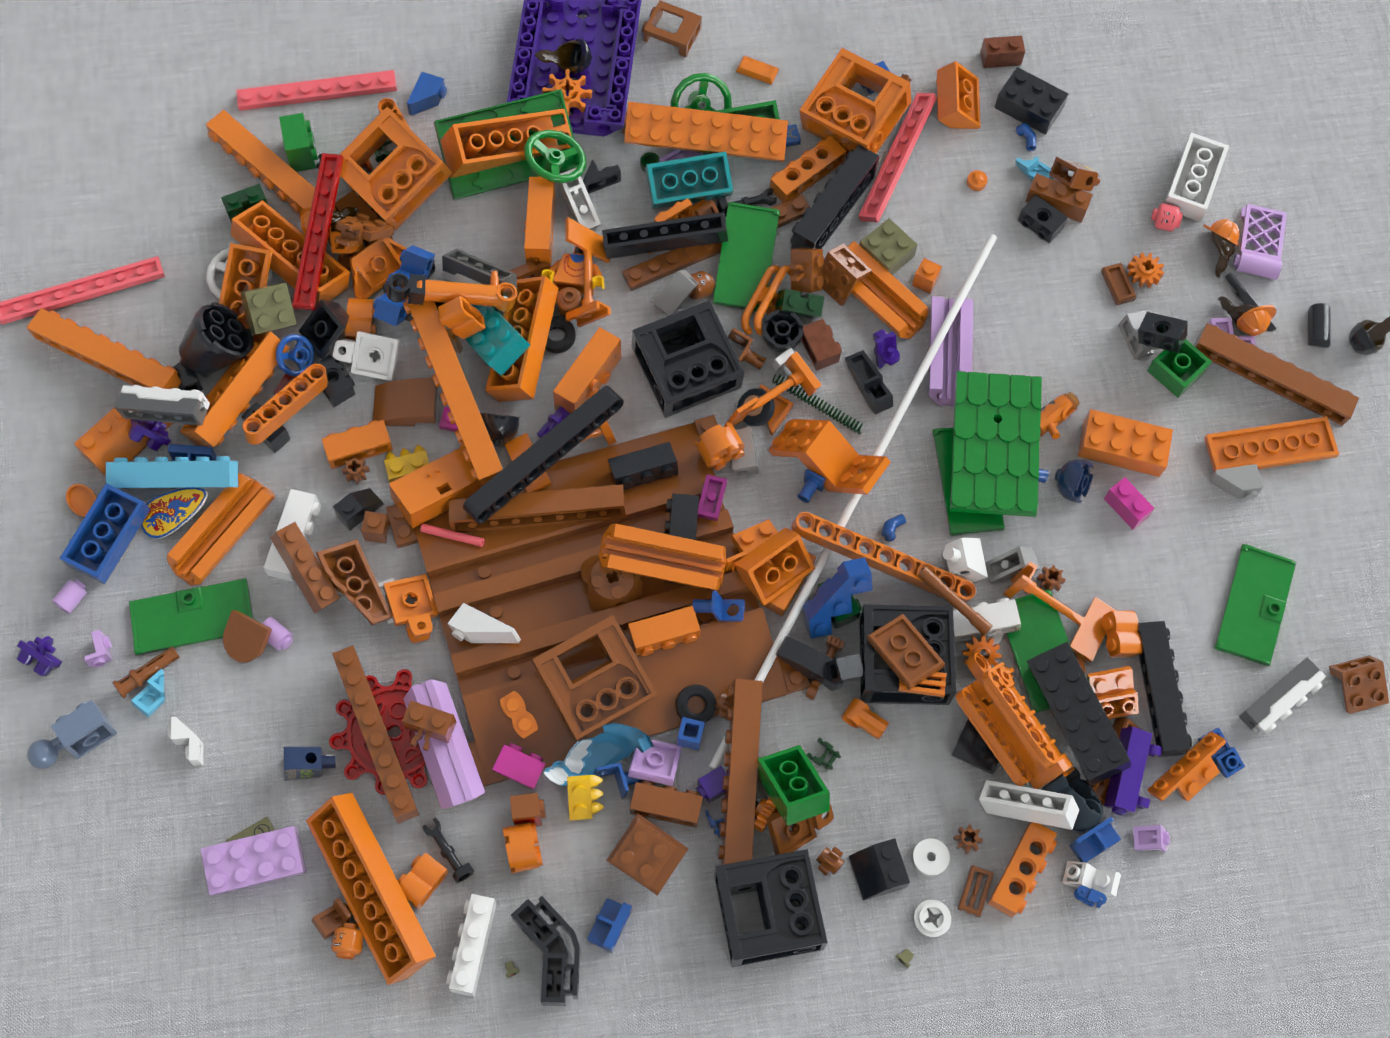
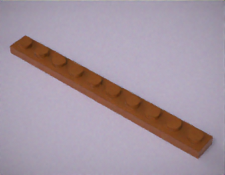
(684, 257)

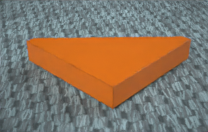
(782, 408)

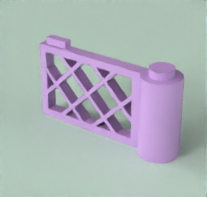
(1259, 261)

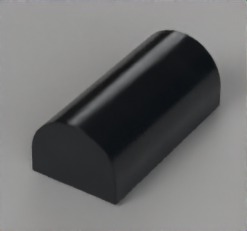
(1319, 325)

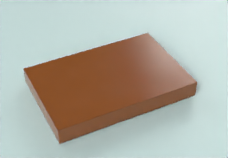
(905, 651)

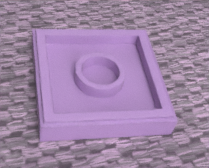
(656, 763)

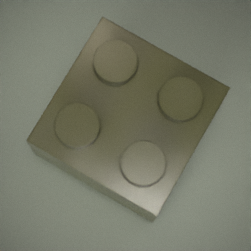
(889, 246)
(268, 308)

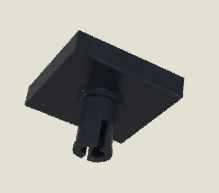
(974, 749)

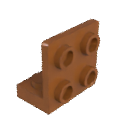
(842, 272)
(1362, 683)

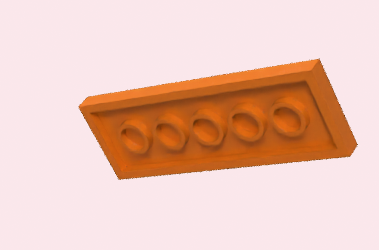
(1273, 444)

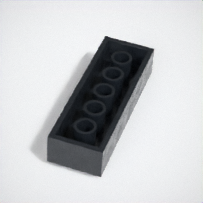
(836, 200)
(1079, 714)

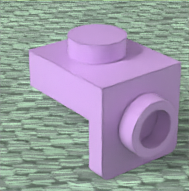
(102, 645)

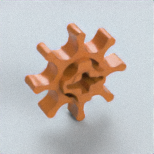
(574, 89)

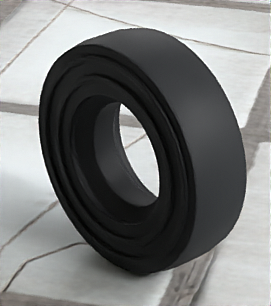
(569, 339)
(696, 690)

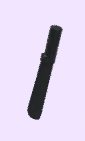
(1243, 295)

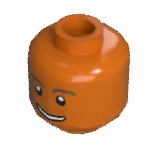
(347, 941)

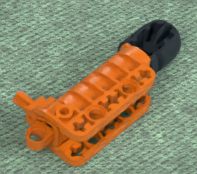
(1021, 740)

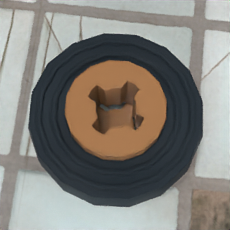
(758, 416)

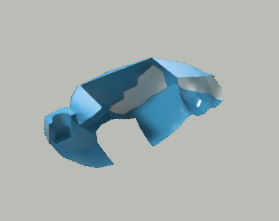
(602, 750)

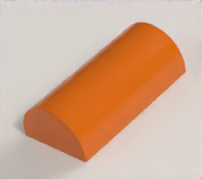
(245, 270)

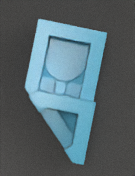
(1031, 167)
(151, 696)

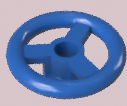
(304, 354)

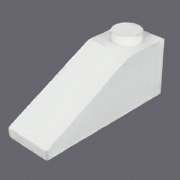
(579, 201)
(480, 628)

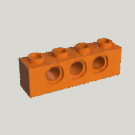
(818, 168)
(1002, 897)

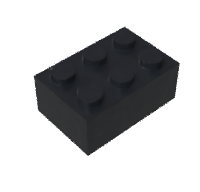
(1031, 100)

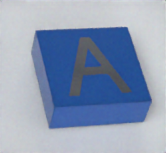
(793, 136)

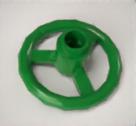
(700, 95)
(554, 158)

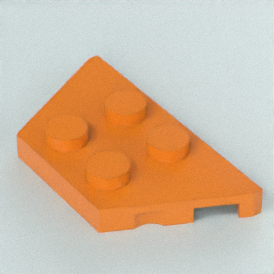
(373, 266)

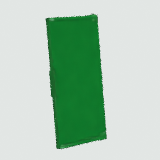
(745, 254)
(959, 522)
(1255, 605)
(187, 615)
(1039, 632)

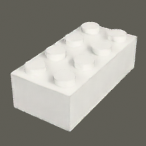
(1196, 176)

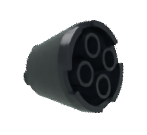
(214, 340)

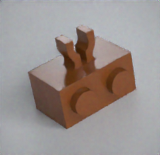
(807, 269)
(428, 722)

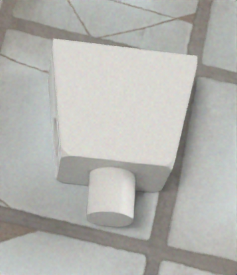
(966, 559)

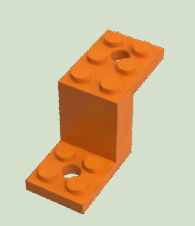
(829, 455)

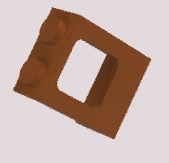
(685, 34)

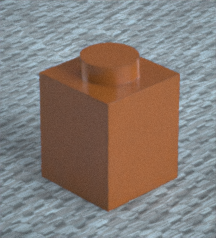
(375, 527)

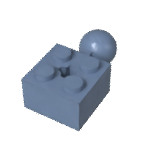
(76, 732)

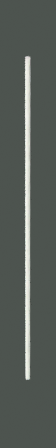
(719, 755)

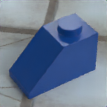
(426, 93)

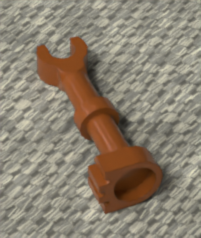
(834, 645)

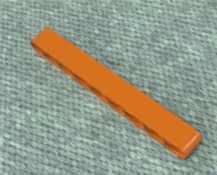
(872, 558)

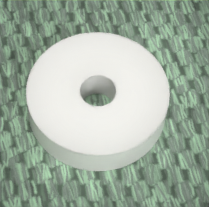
(927, 867)

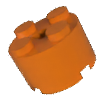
(719, 446)
(520, 847)

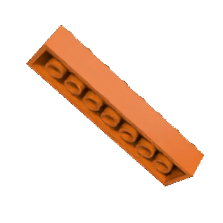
(370, 888)

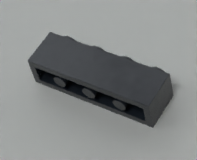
(682, 517)

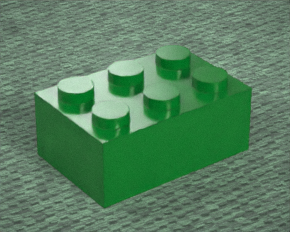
(793, 785)

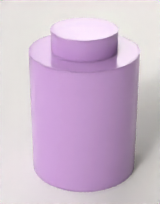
(70, 595)
(280, 636)

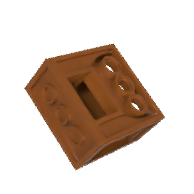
(605, 679)

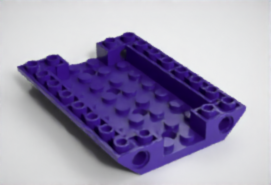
(611, 37)

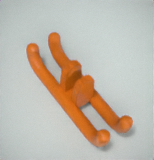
(765, 297)

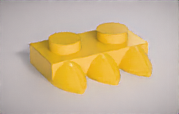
(405, 463)
(581, 796)

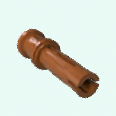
(137, 677)

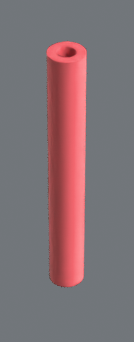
(453, 535)

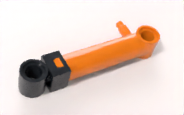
(423, 290)

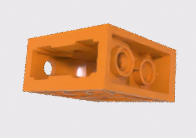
(848, 116)
(402, 178)

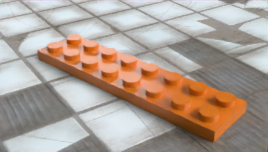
(705, 131)

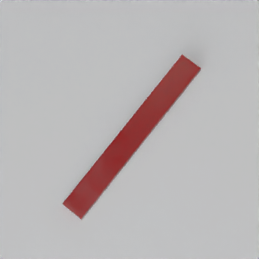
(317, 232)

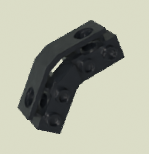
(553, 949)

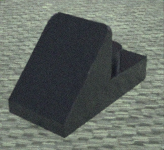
(597, 180)

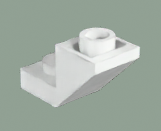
(183, 735)
(1084, 874)

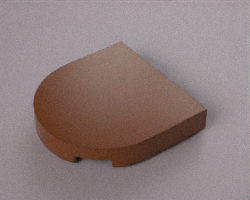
(245, 637)

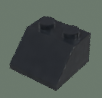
(324, 326)
(879, 869)

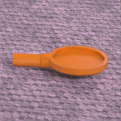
(80, 499)

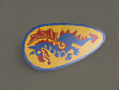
(172, 511)

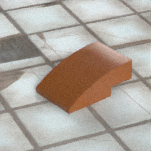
(406, 402)

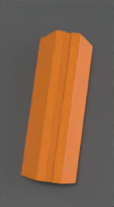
(889, 297)
(218, 529)
(663, 556)

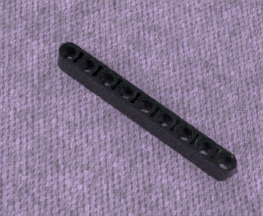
(543, 454)

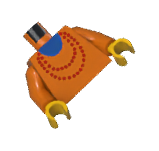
(570, 272)

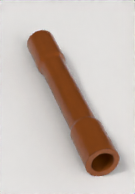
(973, 617)

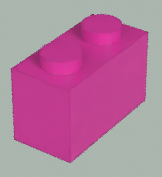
(1129, 503)
(519, 766)

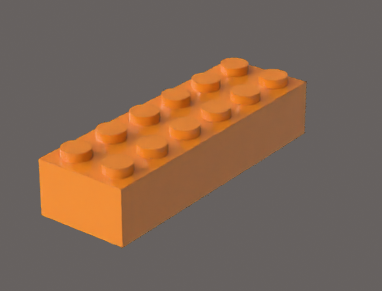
(268, 230)
(532, 319)
(235, 390)

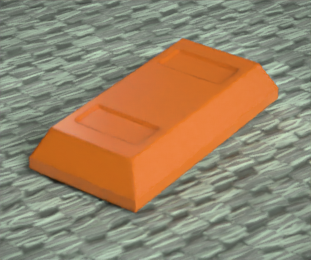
(757, 70)

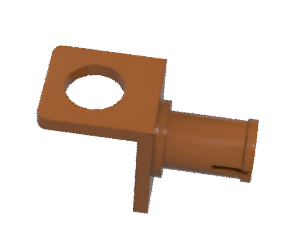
(747, 355)

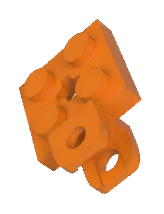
(416, 615)

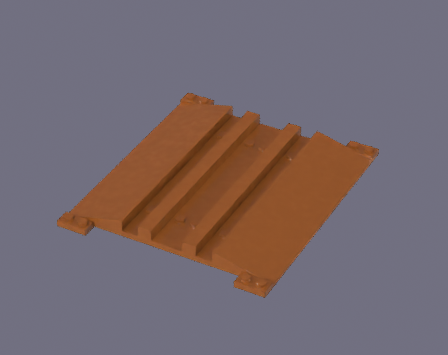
(536, 587)

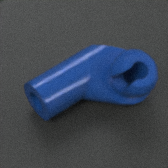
(1025, 129)
(890, 527)

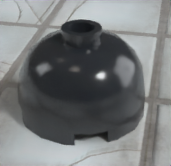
(782, 330)
(500, 427)

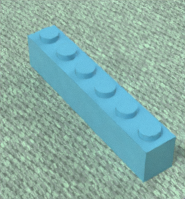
(172, 474)

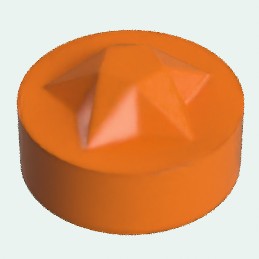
(977, 180)

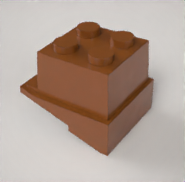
(647, 854)

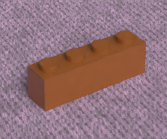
(304, 567)

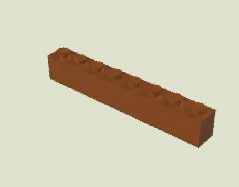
(1276, 374)
(546, 509)
(375, 734)
(741, 771)

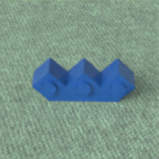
(413, 261)
(835, 596)

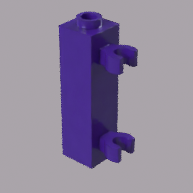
(1125, 786)

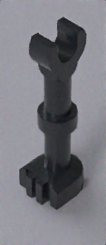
(763, 198)
(461, 872)

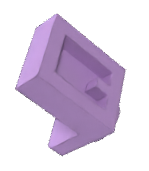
(1151, 838)

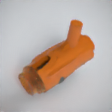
(1056, 412)

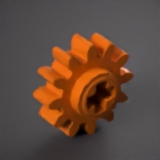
(1145, 270)
(982, 644)
(763, 810)

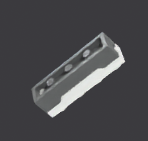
(466, 268)
(162, 405)
(1282, 696)

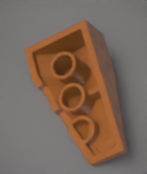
(353, 576)

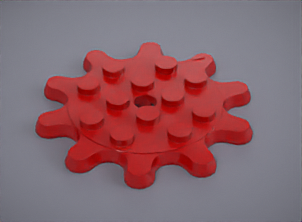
(392, 709)

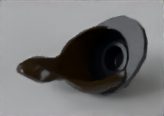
(569, 55)
(1369, 336)

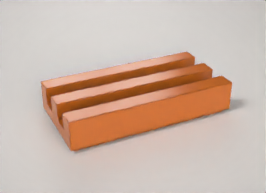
(927, 691)

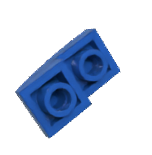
(1226, 757)

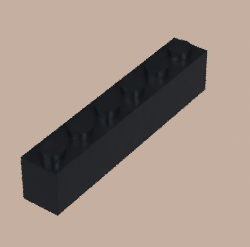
(665, 235)
(1162, 690)

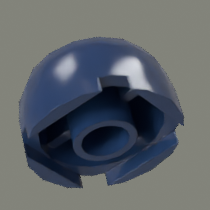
(1074, 479)

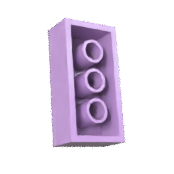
(253, 860)

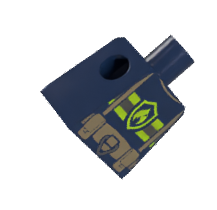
(297, 765)

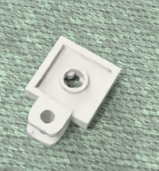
(359, 352)

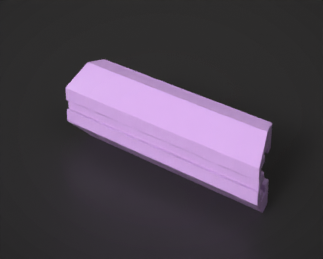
(955, 350)
(449, 763)

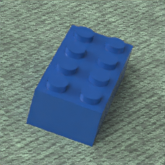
(105, 533)

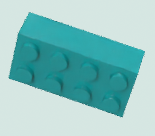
(691, 178)
(499, 341)

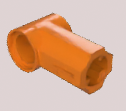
(859, 715)

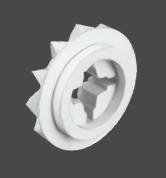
(935, 908)

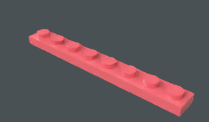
(316, 90)
(897, 157)
(81, 289)

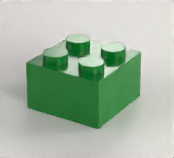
(298, 142)
(1179, 369)

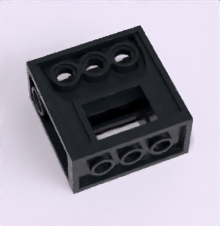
(693, 372)
(934, 625)
(779, 916)

